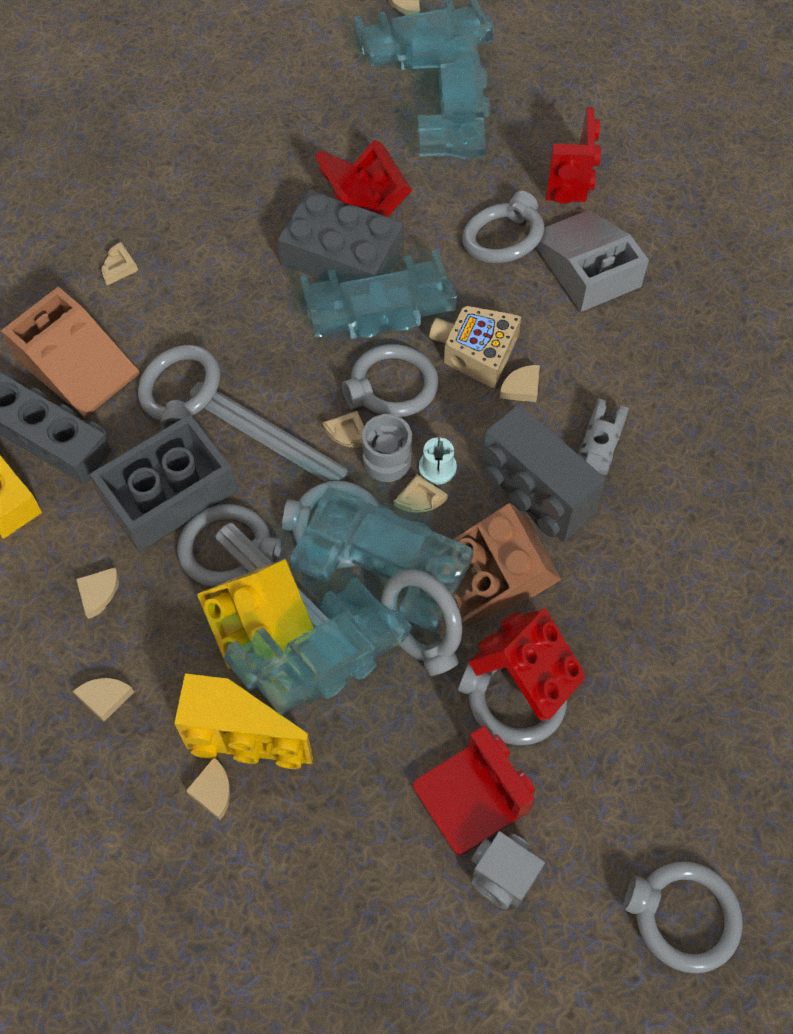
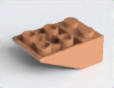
(69, 352)
(505, 566)

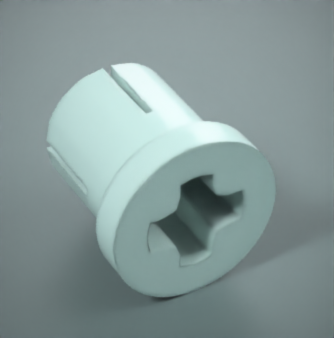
(447, 464)

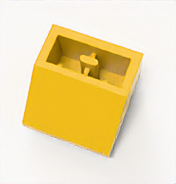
(253, 601)

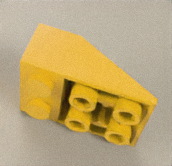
(226, 719)

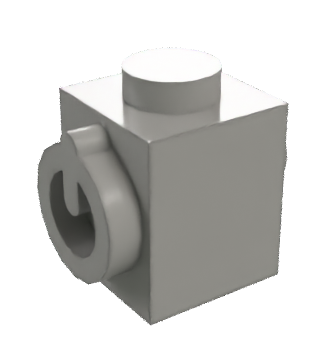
(505, 869)

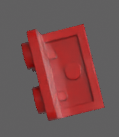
(572, 165)
(369, 182)
(535, 658)
(475, 792)

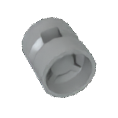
(386, 447)

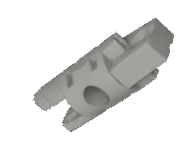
(602, 437)

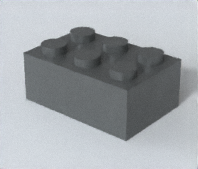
(341, 237)
(541, 473)
(164, 482)

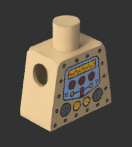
(478, 342)

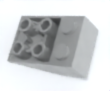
(592, 259)

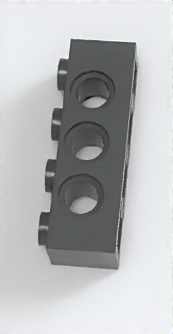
(45, 439)

